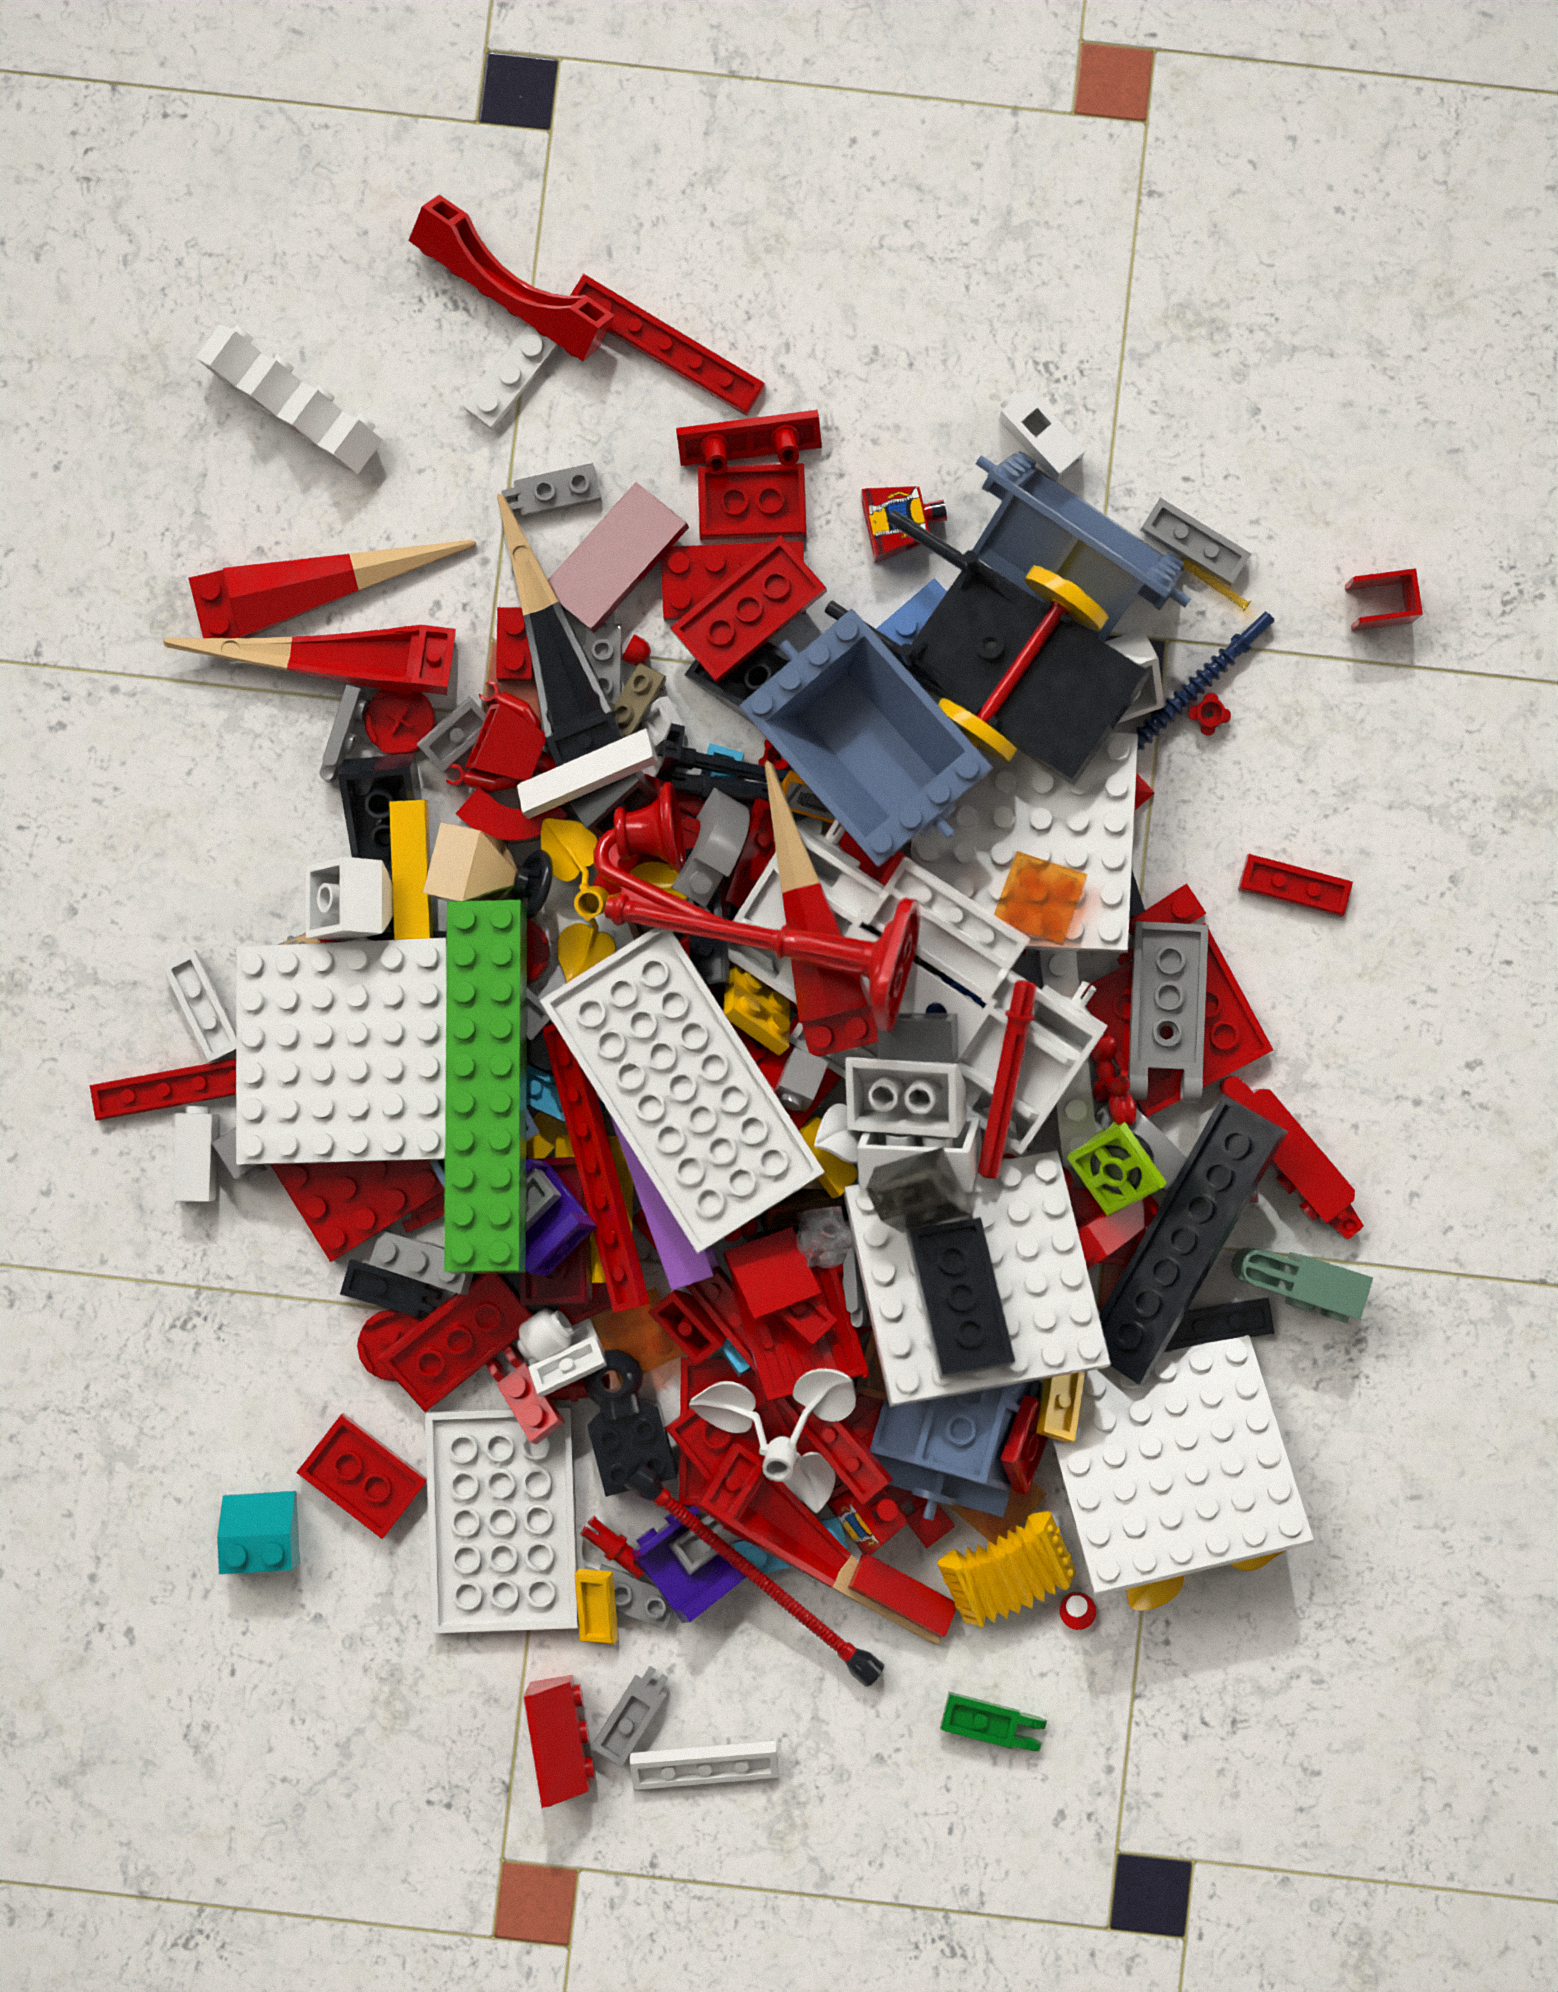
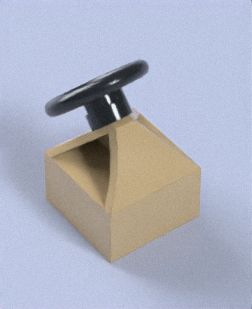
(481, 868)

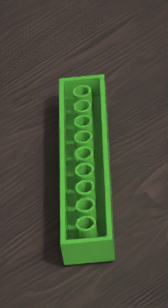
(485, 1087)

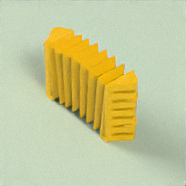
(1008, 1572)

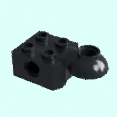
(626, 1426)

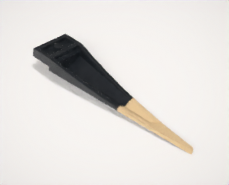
(570, 695)

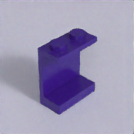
(557, 1229)
(683, 1592)

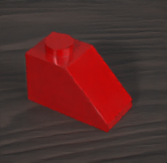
(688, 1325)

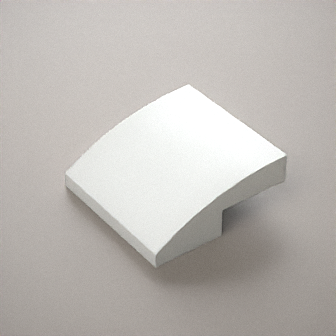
(571, 1364)

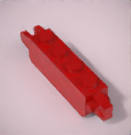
(1302, 1163)

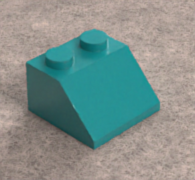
(258, 1533)

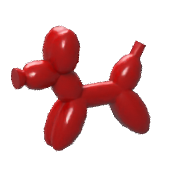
(1112, 1089)

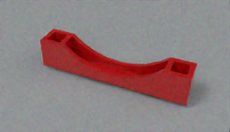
(452, 240)

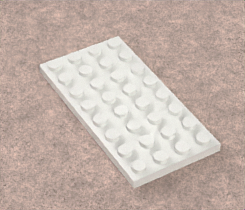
(682, 1087)

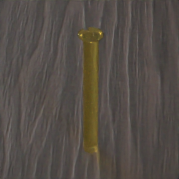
(1214, 583)

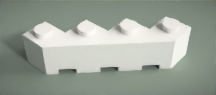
(280, 393)

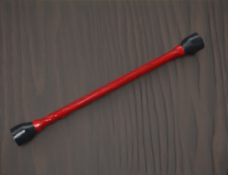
(647, 1485)

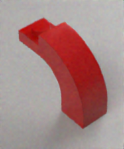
(505, 823)

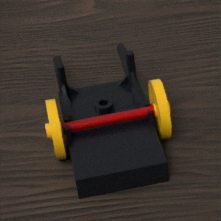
(1045, 682)

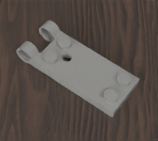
(1170, 992)

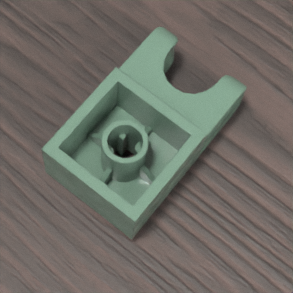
(1305, 1282)

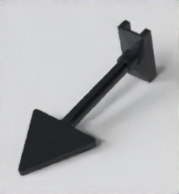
(677, 755)

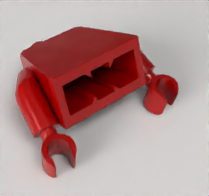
(506, 746)

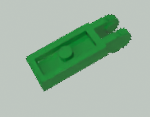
(989, 1722)

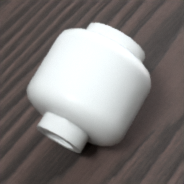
(544, 1334)

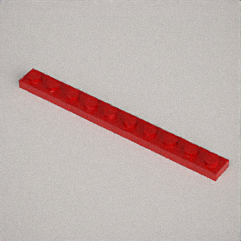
(832, 1439)

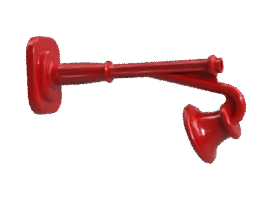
(659, 833)

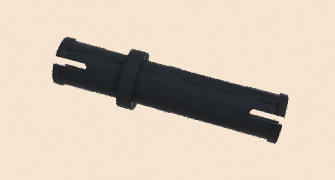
(703, 784)

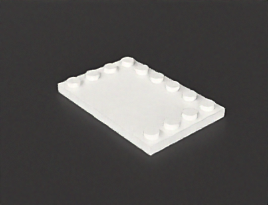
(500, 1523)

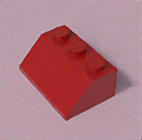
(558, 1739)

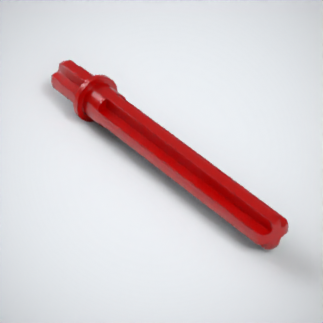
(1007, 1078)

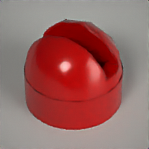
(637, 651)

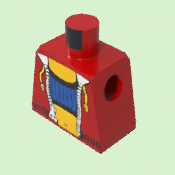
(880, 502)
(869, 1523)

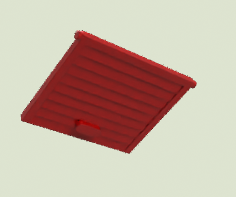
(784, 1357)

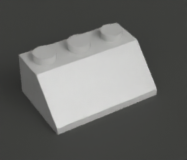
(905, 1097)

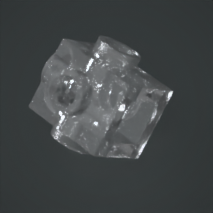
(824, 1237)

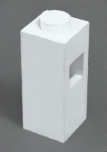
(1041, 433)
(195, 1155)

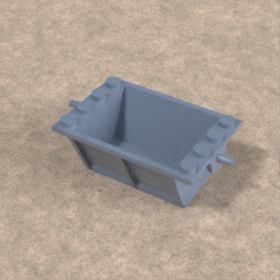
(1064, 534)
(866, 738)
(951, 1447)

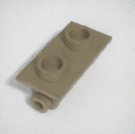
(637, 696)

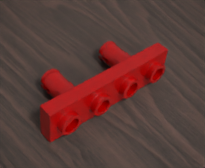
(749, 438)

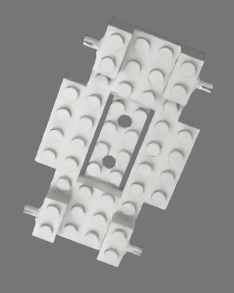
(962, 944)

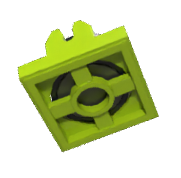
(1120, 1168)

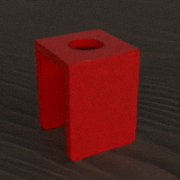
(1411, 596)

